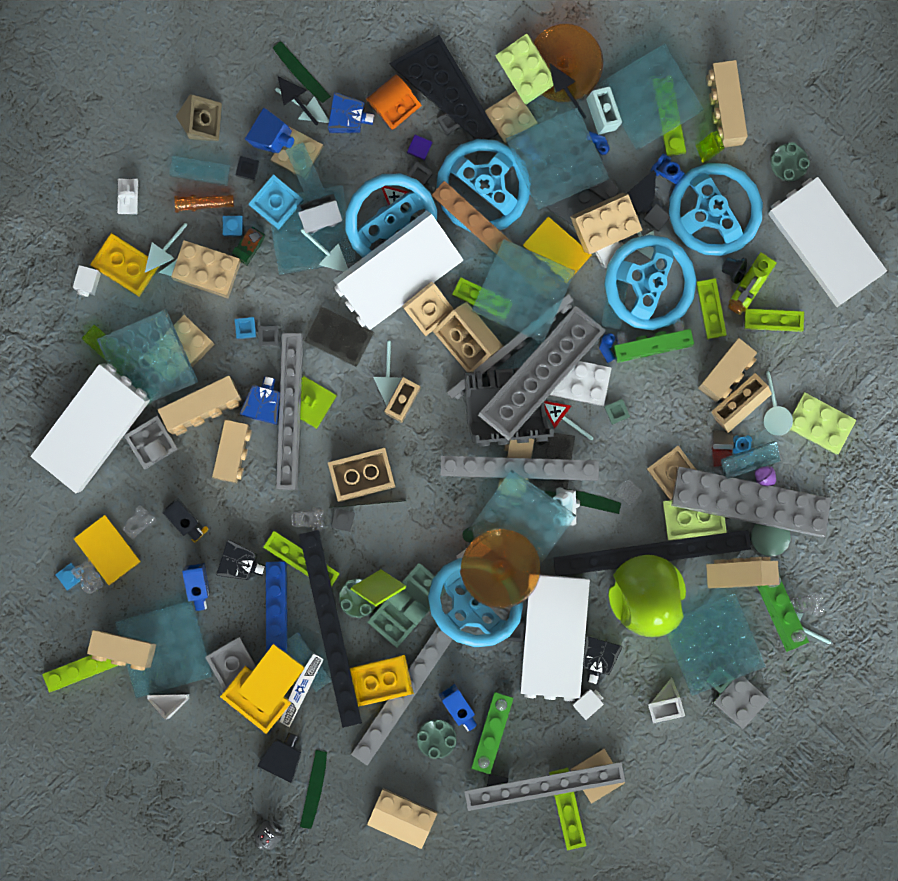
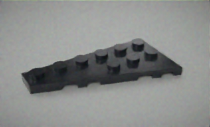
(438, 78)

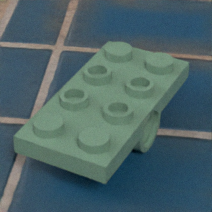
(405, 609)

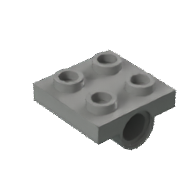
(151, 442)

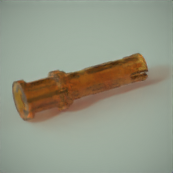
(194, 203)

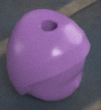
(765, 476)

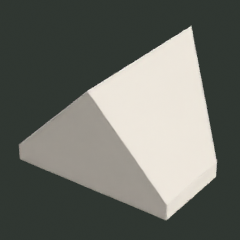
(167, 704)
(666, 704)

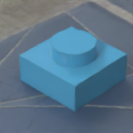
(232, 225)
(245, 328)
(66, 577)

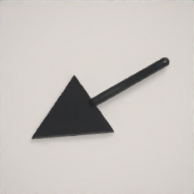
(562, 81)
(291, 91)

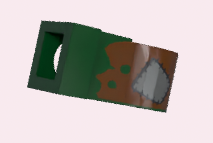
(248, 245)

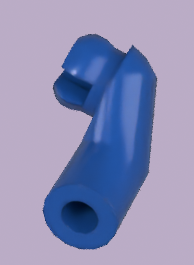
(600, 143)
(606, 345)

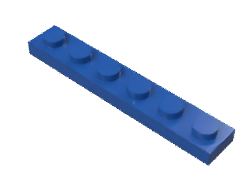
(276, 605)

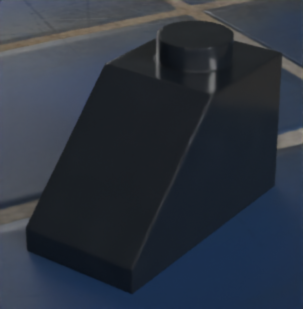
(643, 194)

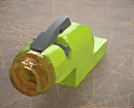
(751, 283)

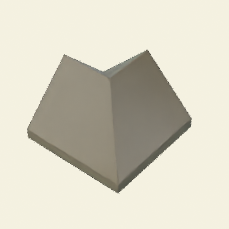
(200, 118)

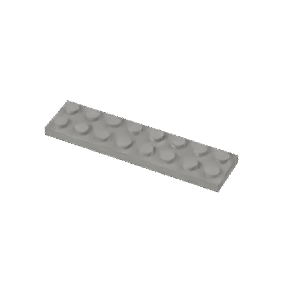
(541, 373)
(751, 502)

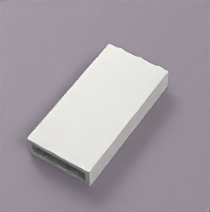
(826, 241)
(397, 270)
(90, 427)
(555, 638)

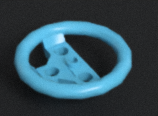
(456, 163)
(418, 199)
(687, 225)
(622, 270)
(470, 609)

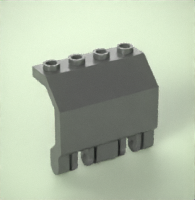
(478, 397)

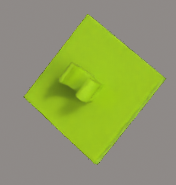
(314, 402)
(378, 587)

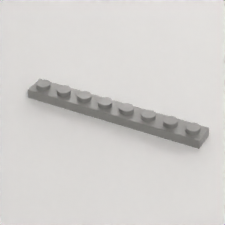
(504, 353)
(289, 411)
(527, 468)
(395, 707)
(544, 786)

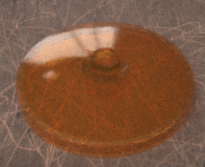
(575, 54)
(500, 568)

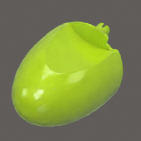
(648, 595)

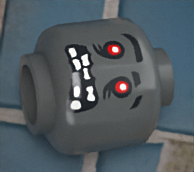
(268, 835)

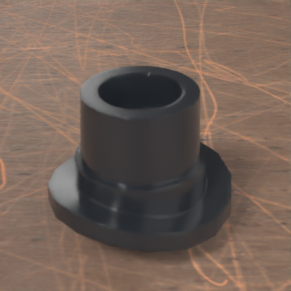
(735, 269)

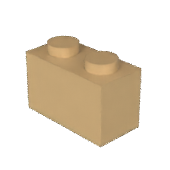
(402, 400)

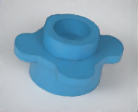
(737, 443)

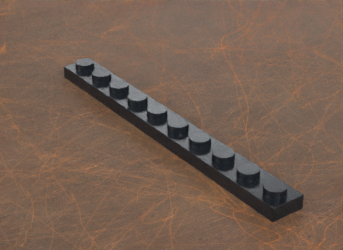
(668, 550)
(330, 628)

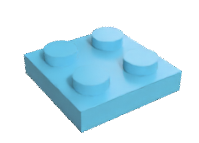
(275, 202)

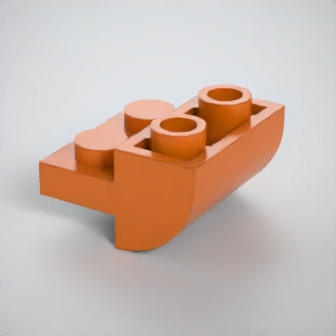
(394, 101)

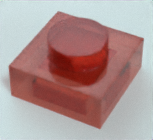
(718, 454)

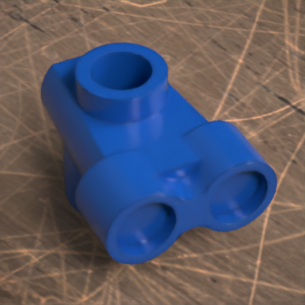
(664, 167)

